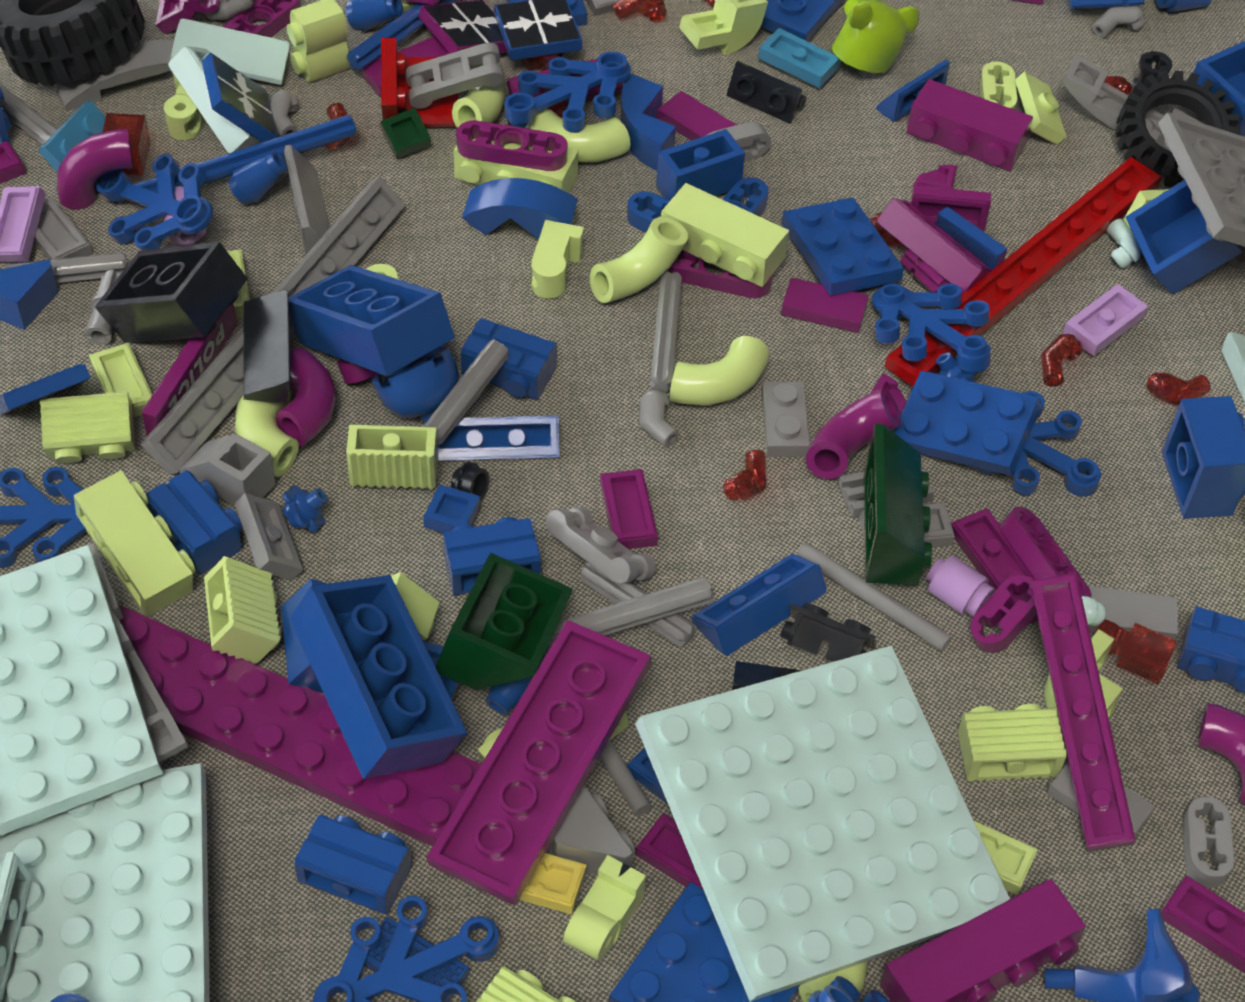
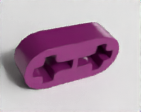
(998, 609)

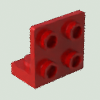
(396, 90)

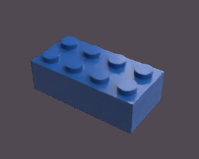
(371, 319)
(377, 675)

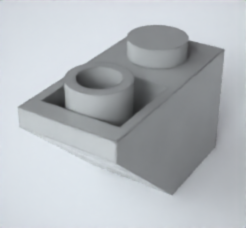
(233, 467)
(590, 836)

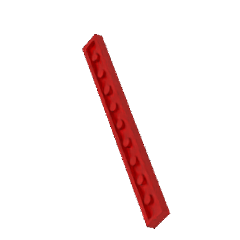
(1038, 259)

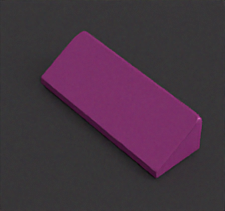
(932, 244)

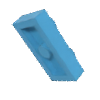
(799, 57)
(80, 125)

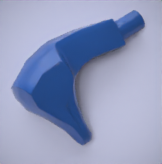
(1157, 977)

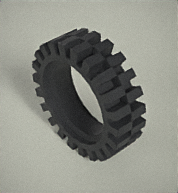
(1169, 91)

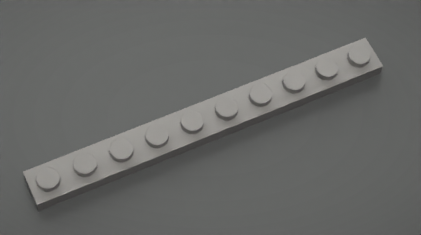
(222, 382)

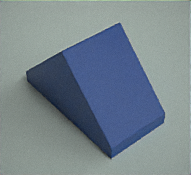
(26, 292)

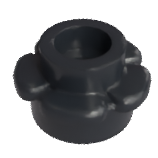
(471, 479)

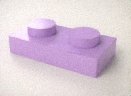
(1106, 319)

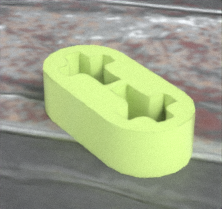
(1005, 91)

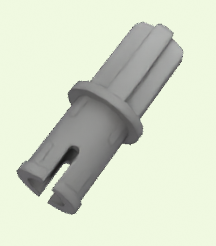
(98, 329)

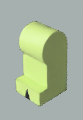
(182, 115)
(554, 250)
(606, 908)

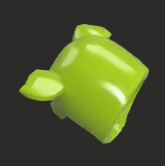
(873, 34)

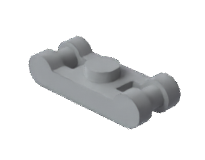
(454, 74)
(598, 545)

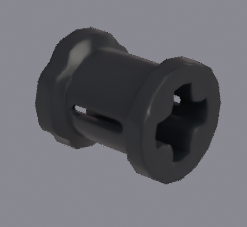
(1162, 61)

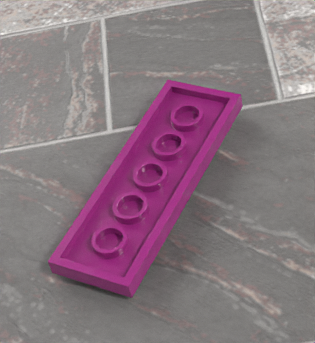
(539, 762)

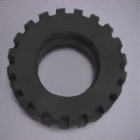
(67, 38)

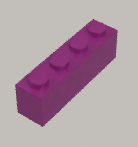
(989, 951)

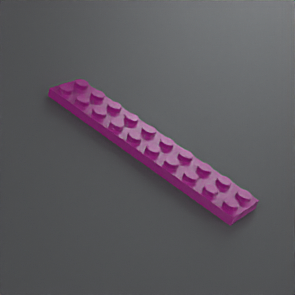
(287, 731)

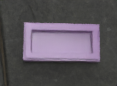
(19, 221)

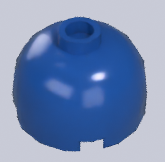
(419, 387)

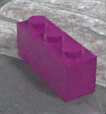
(969, 125)

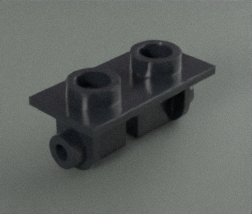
(765, 92)
(813, 627)

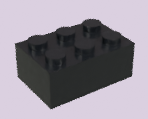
(172, 293)

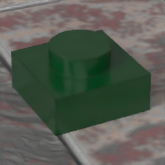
(405, 133)

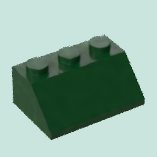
(895, 511)
(502, 626)

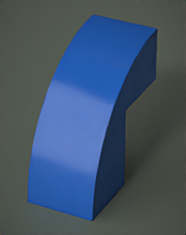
(639, 115)
(522, 200)

